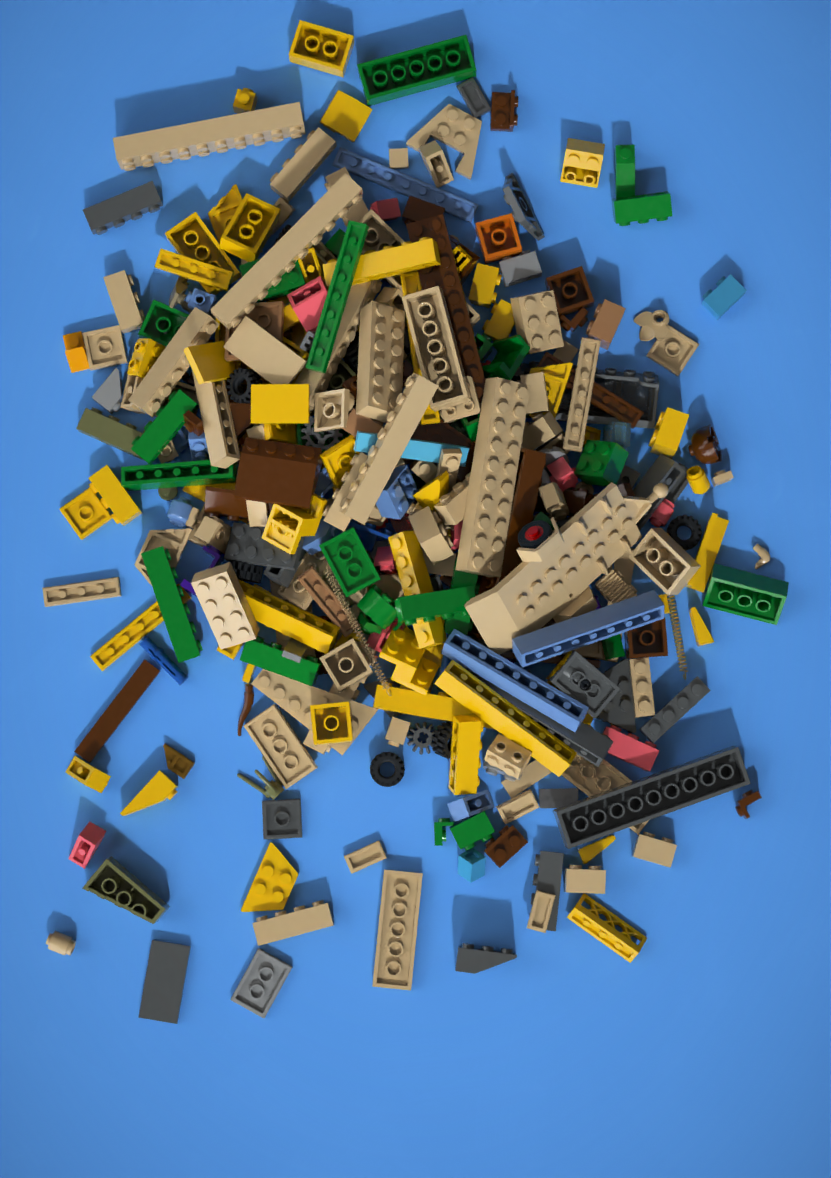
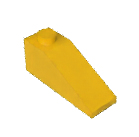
(154, 792)

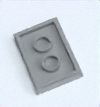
(261, 983)

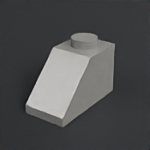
(110, 392)

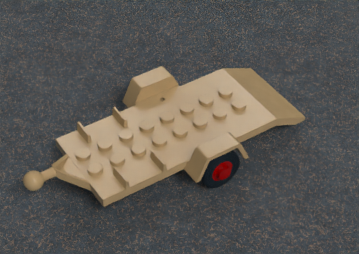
(560, 567)

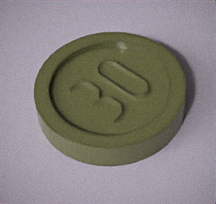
(168, 493)

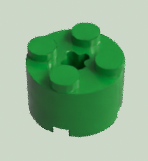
(378, 606)

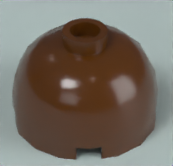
(705, 446)

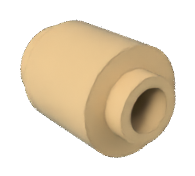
(60, 943)

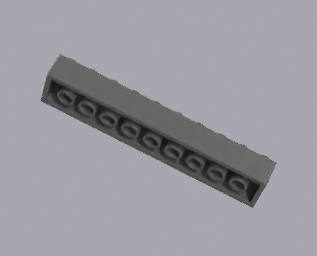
(651, 797)

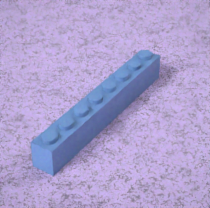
(588, 628)
(514, 680)

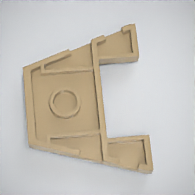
(455, 130)

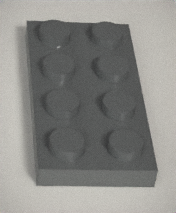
(248, 547)

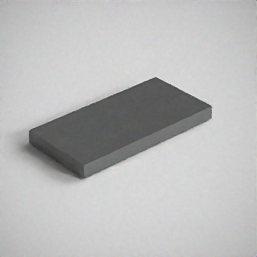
(164, 981)

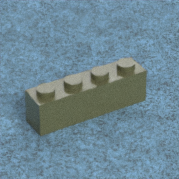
(108, 430)

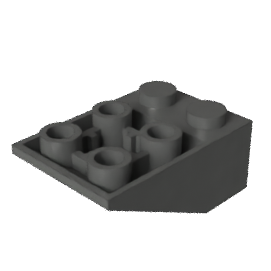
(476, 960)

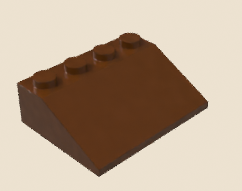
(278, 473)

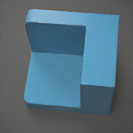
(471, 865)

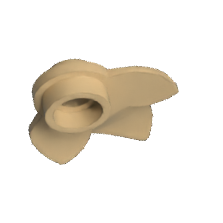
(650, 326)

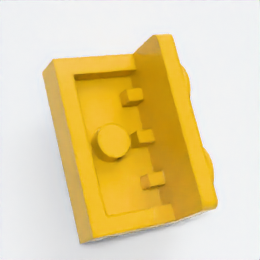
(144, 356)

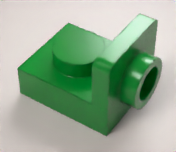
(367, 624)
(440, 835)

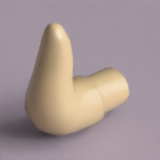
(763, 553)

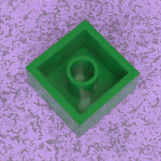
(601, 463)

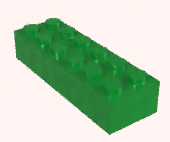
(416, 70)

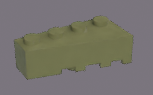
(126, 891)

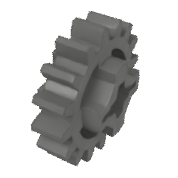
(320, 441)

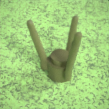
(272, 788)

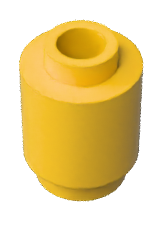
(697, 480)

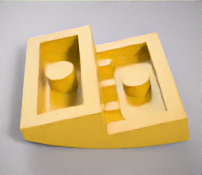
(345, 115)

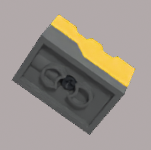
(583, 682)

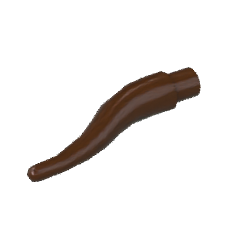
(248, 702)

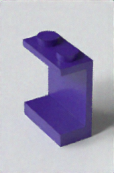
(213, 552)

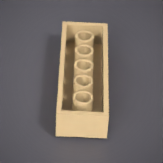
(436, 347)
(379, 360)

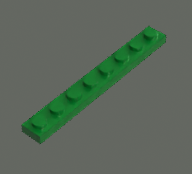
(337, 296)

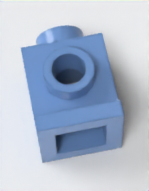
(208, 300)

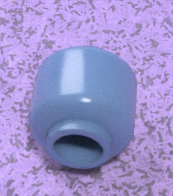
(179, 511)

